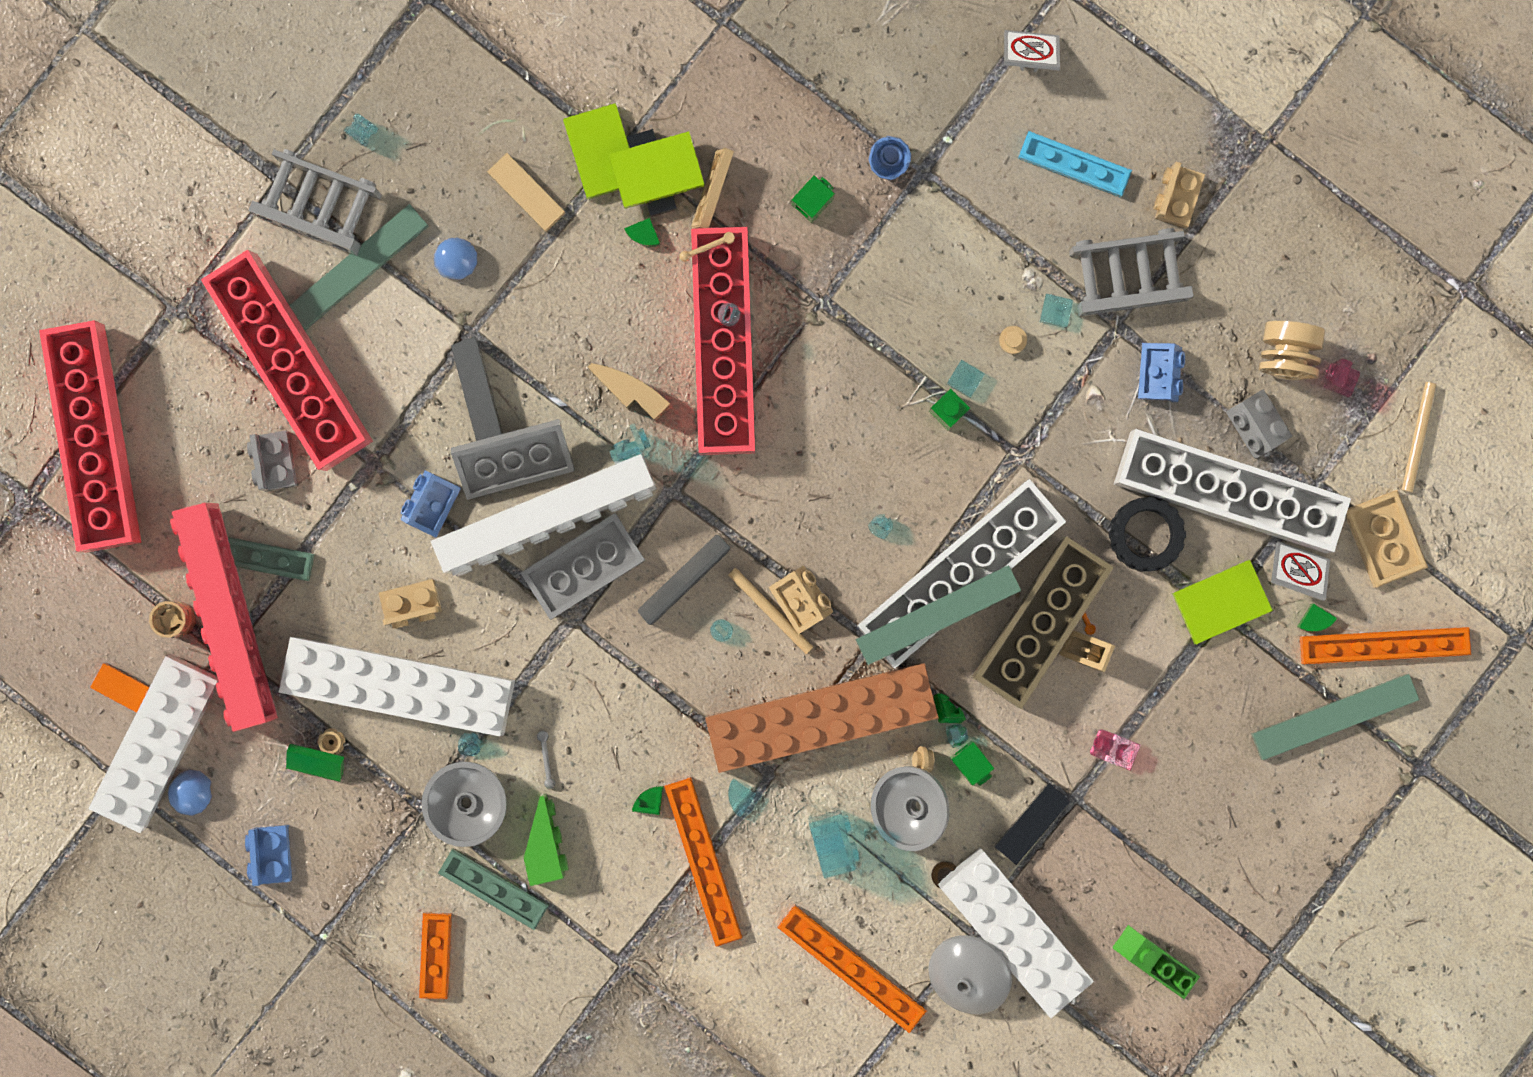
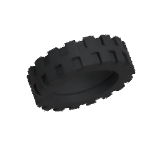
(1176, 528)

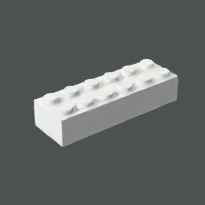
(154, 743)
(1016, 931)

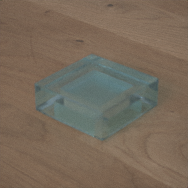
(1056, 310)
(965, 379)

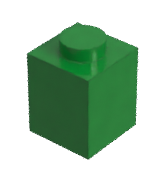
(813, 198)
(949, 409)
(972, 764)

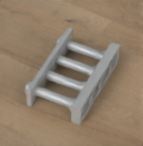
(319, 228)
(1147, 294)

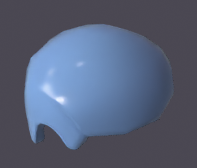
(889, 157)
(455, 258)
(190, 792)

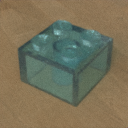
(832, 843)

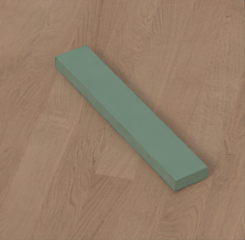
(356, 269)
(938, 615)
(1335, 716)

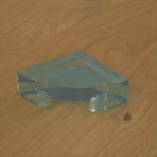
(739, 797)

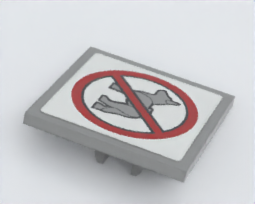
(1031, 50)
(1300, 571)

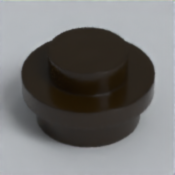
(941, 870)

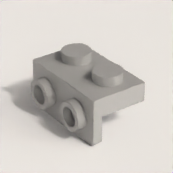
(1259, 424)

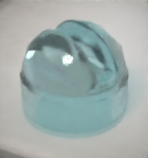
(734, 317)
(880, 526)
(725, 626)
(956, 735)
(469, 750)

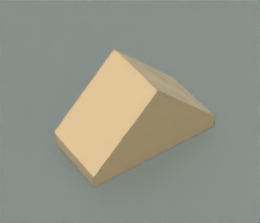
(1087, 651)

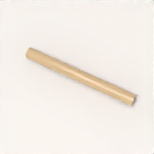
(1419, 436)
(770, 610)

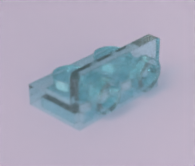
(625, 449)

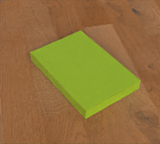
(592, 139)
(656, 170)
(1222, 602)

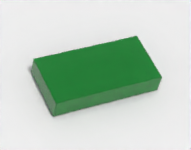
(314, 762)

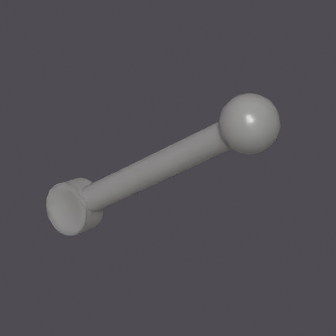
(543, 736)

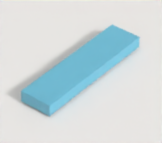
(1074, 164)

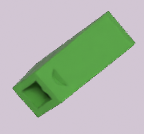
(542, 853)
(1155, 962)

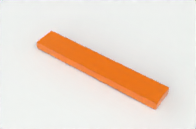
(1385, 645)
(703, 862)
(852, 968)

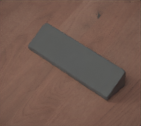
(476, 389)
(684, 580)

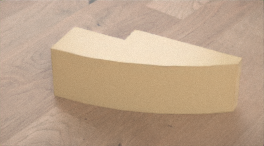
(631, 390)

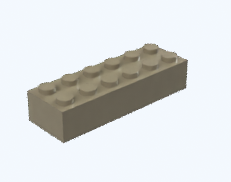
(1042, 622)

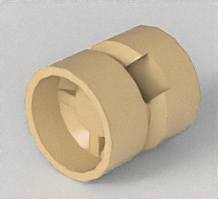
(172, 619)

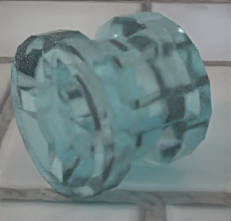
(361, 130)

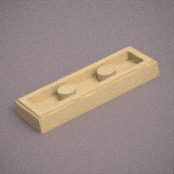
(712, 188)
(526, 192)

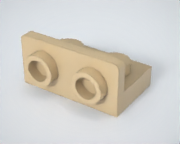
(1179, 195)
(801, 599)
(410, 602)

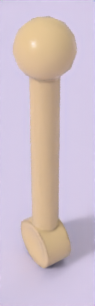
(728, 238)

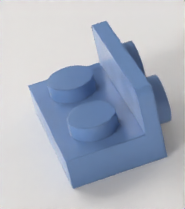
(1161, 372)
(429, 503)
(268, 855)

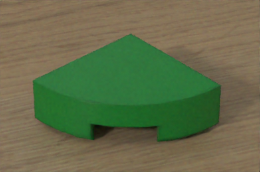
(643, 233)
(1316, 619)
(947, 711)
(649, 801)

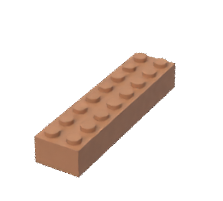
(821, 717)

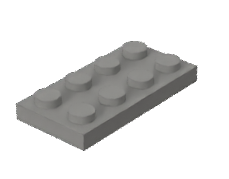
(512, 459)
(582, 566)

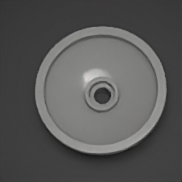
(444, 807)
(896, 811)
(977, 965)

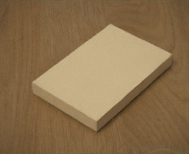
(1385, 538)

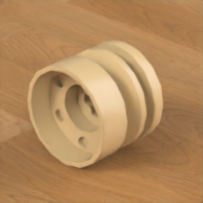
(1291, 354)

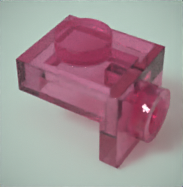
(1341, 377)
(1115, 749)

